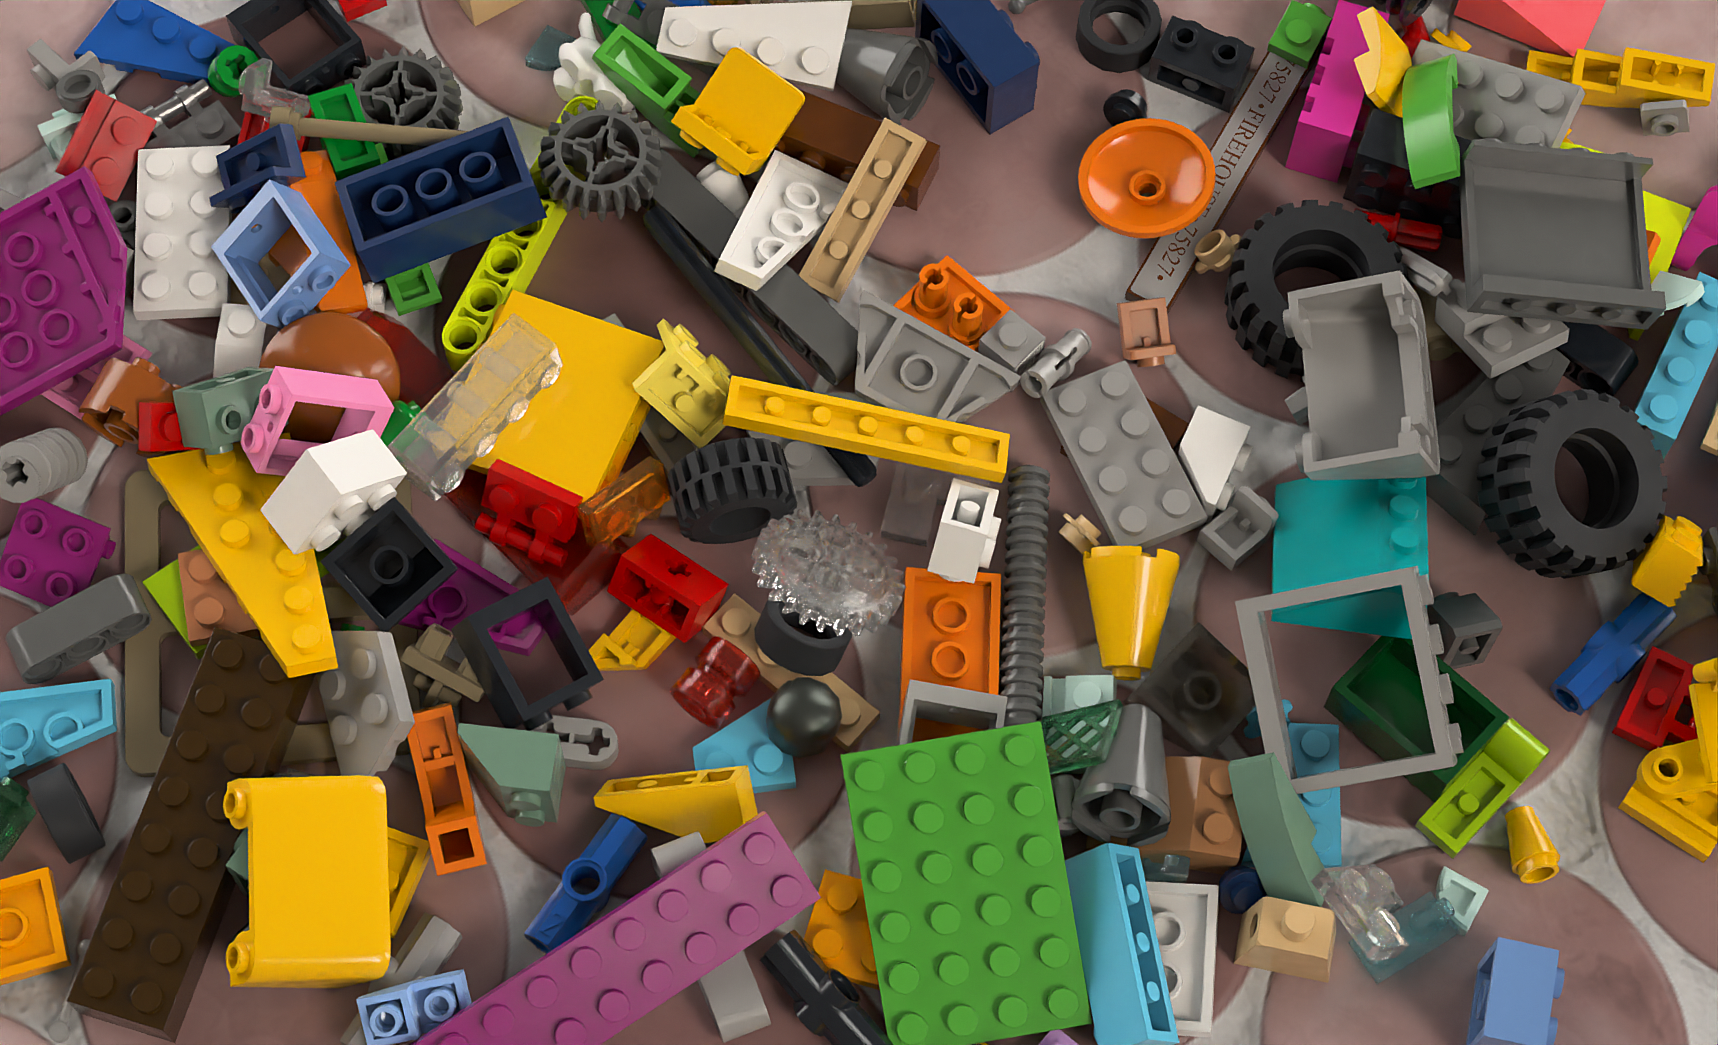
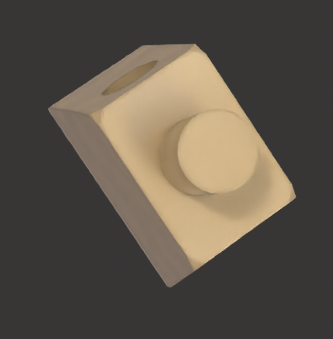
(1287, 938)

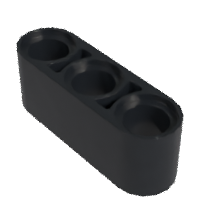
(1597, 358)

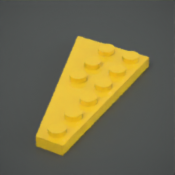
(278, 590)

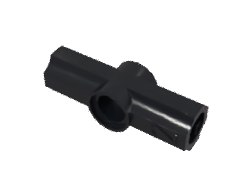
(821, 995)

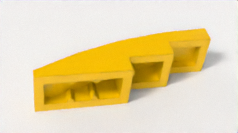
(1629, 79)

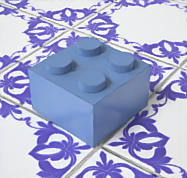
(1515, 995)

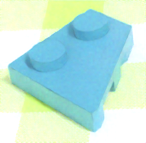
(748, 744)

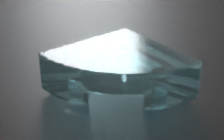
(545, 51)
(1173, 870)

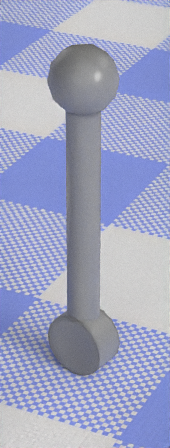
(59, 1030)

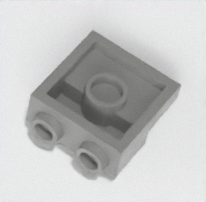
(1492, 340)

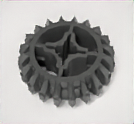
(388, 80)
(617, 180)

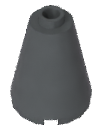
(887, 72)
(1130, 789)

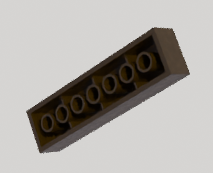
(175, 869)

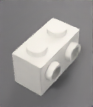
(965, 532)

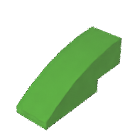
(647, 81)

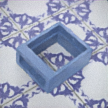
(243, 247)

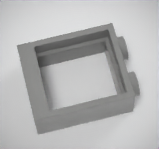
(950, 706)

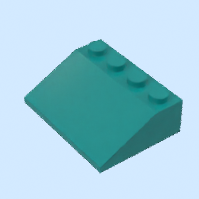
(1343, 533)

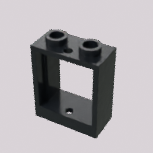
(263, 17)
(493, 672)

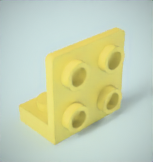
(686, 385)

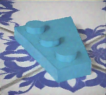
(52, 722)
(1314, 752)

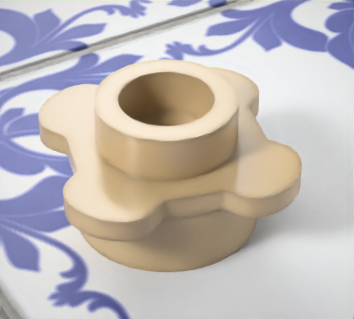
(1215, 251)
(1080, 533)

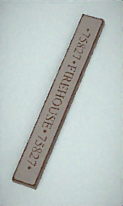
(1234, 157)

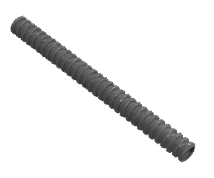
(1024, 593)

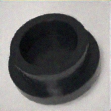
(1124, 106)

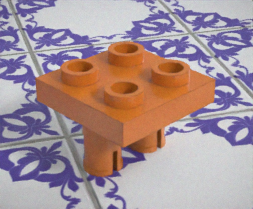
(953, 302)

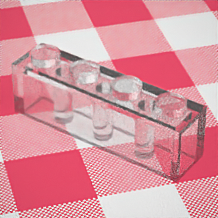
(476, 407)

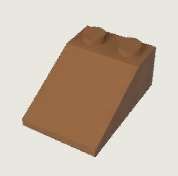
(1202, 817)

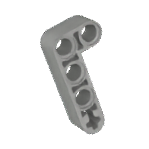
(731, 987)

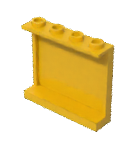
(591, 414)

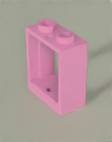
(362, 397)

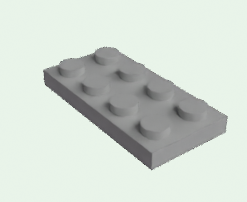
(1506, 100)
(1123, 458)

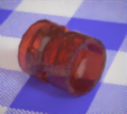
(720, 675)

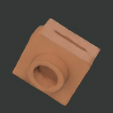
(1145, 331)

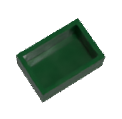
(1387, 710)

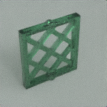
(1072, 718)

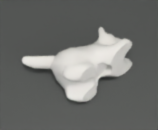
(582, 75)

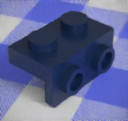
(255, 161)

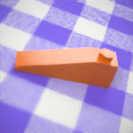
(291, 250)

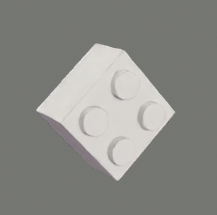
(333, 491)

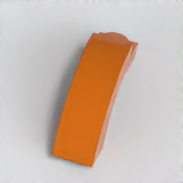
(445, 791)

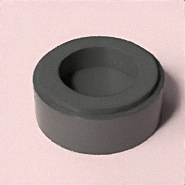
(76, 90)

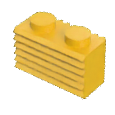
(1669, 560)

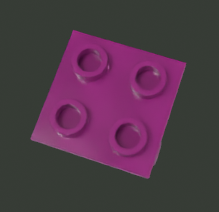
(52, 552)

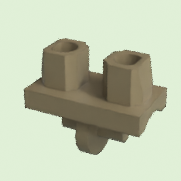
(429, 657)

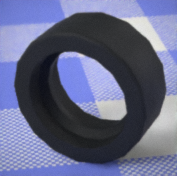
(1112, 56)
(793, 649)
(66, 813)

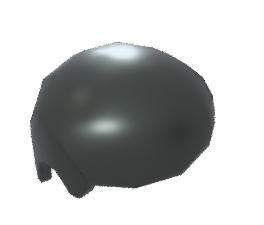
(803, 717)

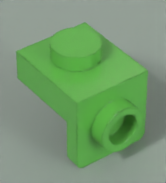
(1300, 33)

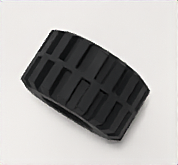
(731, 490)

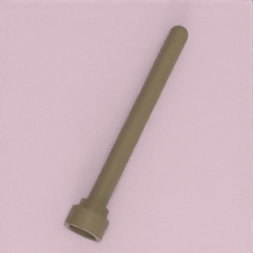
(358, 130)

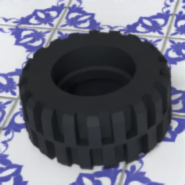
(1289, 240)
(1620, 476)

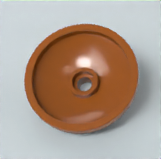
(335, 346)

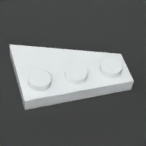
(1187, 941)

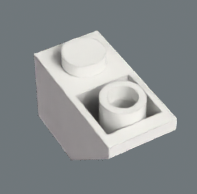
(1210, 455)

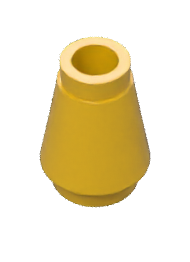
(1530, 847)

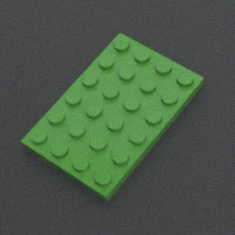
(966, 888)

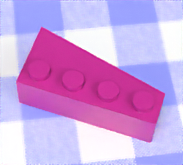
(1333, 100)

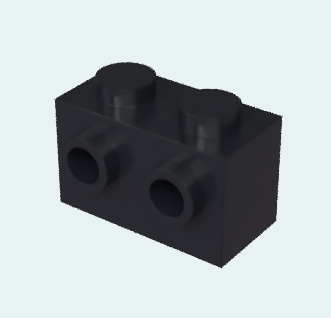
(1200, 63)

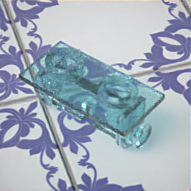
(1423, 925)

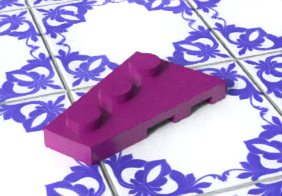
(469, 592)

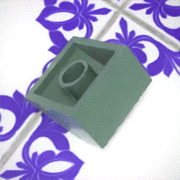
(518, 770)

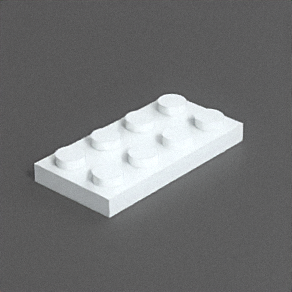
(175, 232)

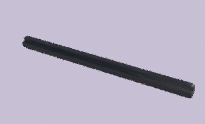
(742, 325)

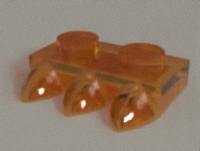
(625, 503)

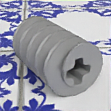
(40, 464)

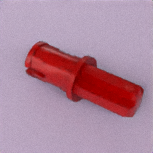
(1408, 232)

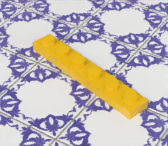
(866, 429)

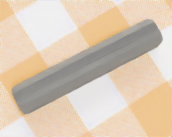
(1426, 274)

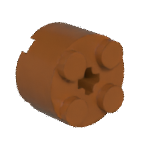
(114, 400)

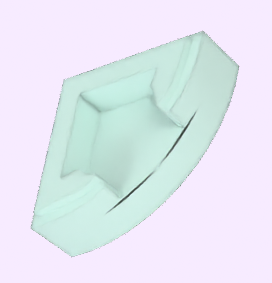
(1677, 289)
(1463, 895)

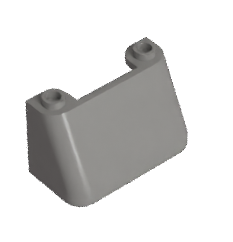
(1365, 380)

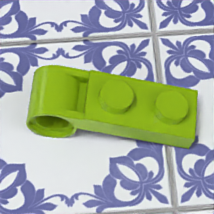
(1482, 788)

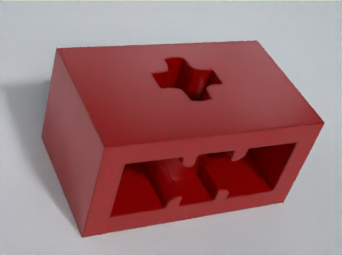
(667, 587)

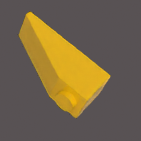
(684, 802)

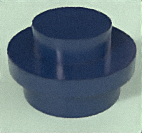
(1240, 889)

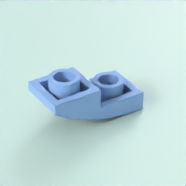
(412, 1007)

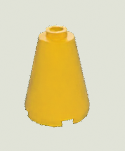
(1129, 604)

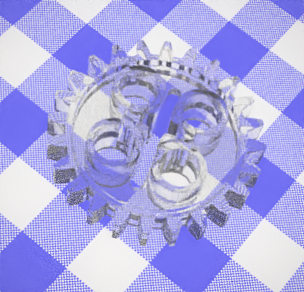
(828, 572)

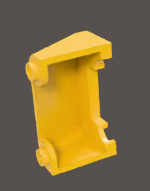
(312, 881)

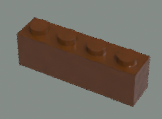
(837, 140)

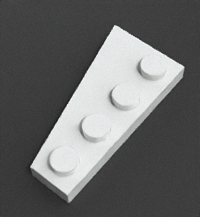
(792, 39)
(779, 220)

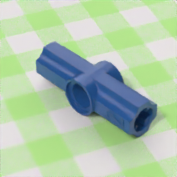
(1612, 653)
(602, 860)

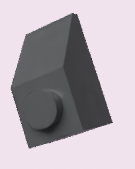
(1465, 627)

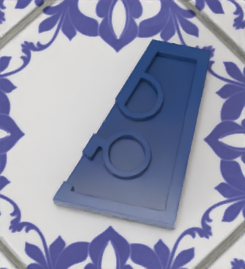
(153, 40)

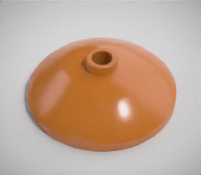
(1143, 159)

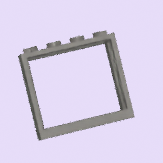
(1426, 642)

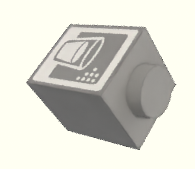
(1012, 343)

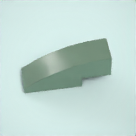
(1276, 829)

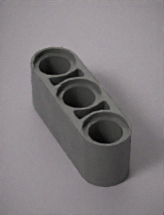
(78, 628)

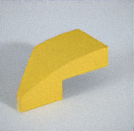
(631, 645)

